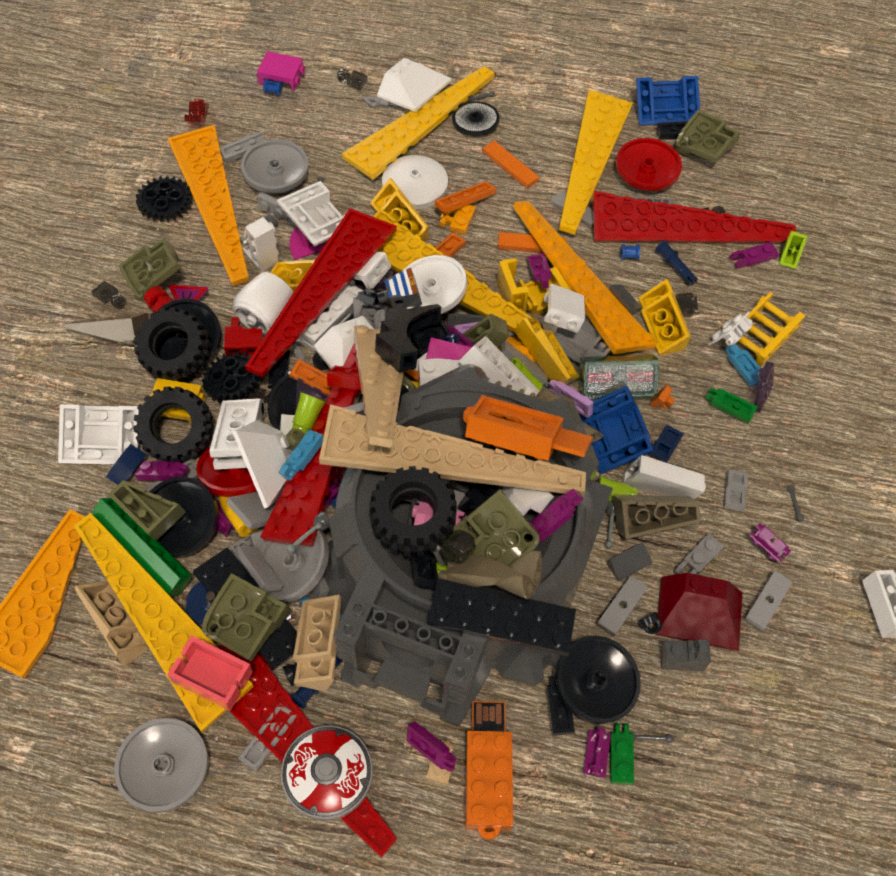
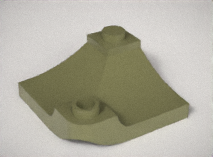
(706, 137)
(149, 267)
(499, 530)
(243, 617)

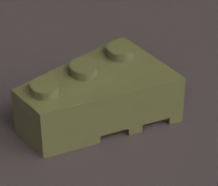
(492, 327)
(148, 510)

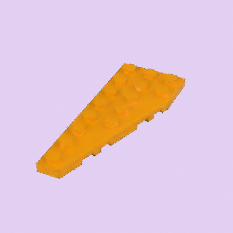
(36, 599)

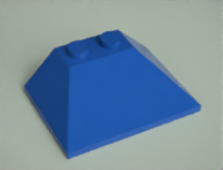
(667, 100)
(622, 430)

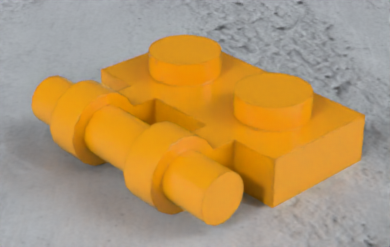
(461, 220)

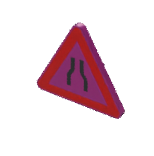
(187, 292)

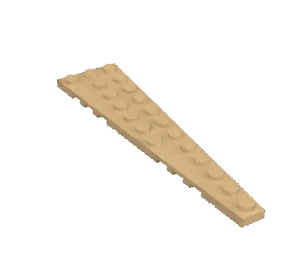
(379, 387)
(453, 458)

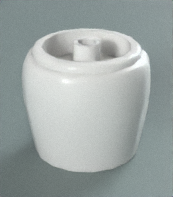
(261, 301)

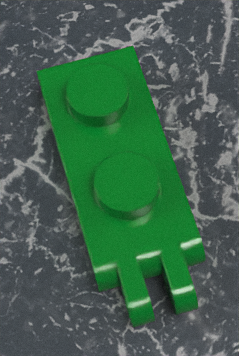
(731, 404)
(622, 756)

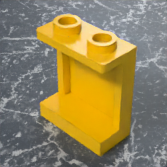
(507, 286)
(536, 294)
(176, 412)

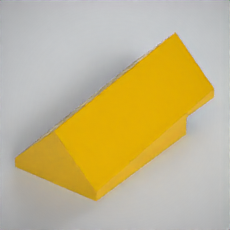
(396, 204)
(665, 318)
(546, 351)

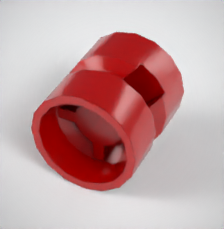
(156, 298)

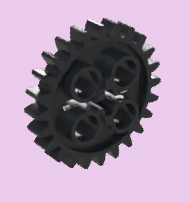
(164, 198)
(229, 378)

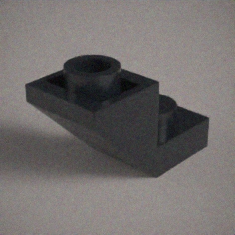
(476, 496)

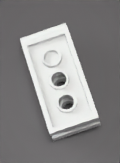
(334, 314)
(233, 416)

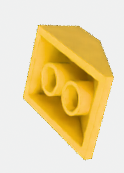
(292, 271)

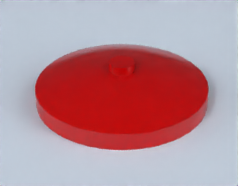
(648, 164)
(223, 481)

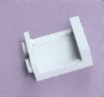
(374, 270)
(565, 308)

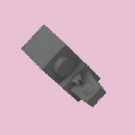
(685, 655)

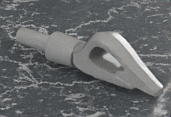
(375, 102)
(299, 353)

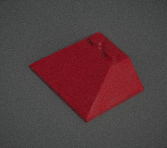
(700, 609)

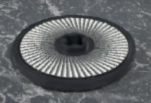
(476, 118)

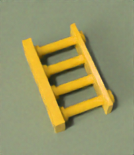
(782, 333)

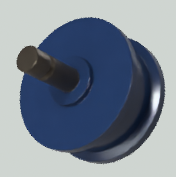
(198, 603)

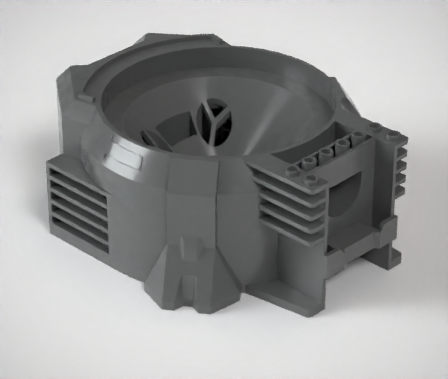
(389, 614)

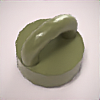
(294, 437)

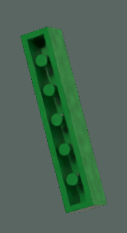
(142, 547)

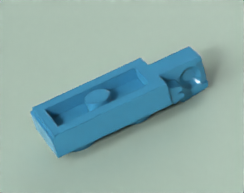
(744, 364)
(301, 454)

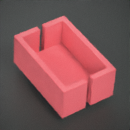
(210, 673)

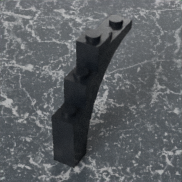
(396, 329)

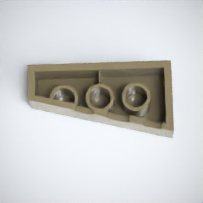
(651, 514)

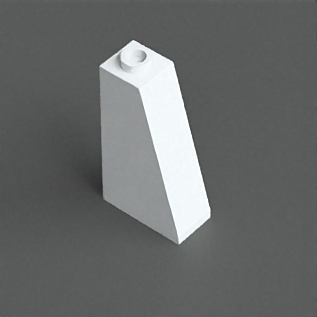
(663, 478)

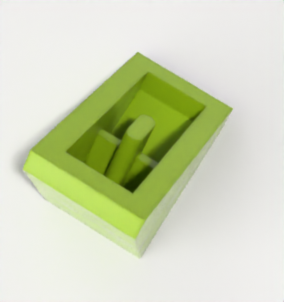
(793, 249)

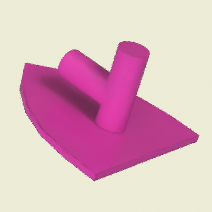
(301, 246)

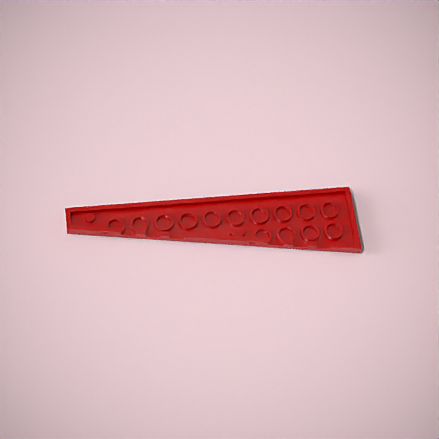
(646, 221)
(339, 261)
(305, 493)
(253, 712)

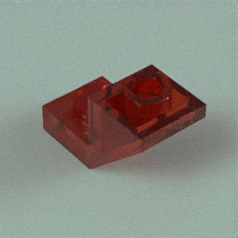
(197, 111)

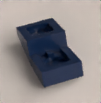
(666, 444)
(126, 464)

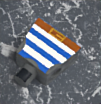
(401, 290)

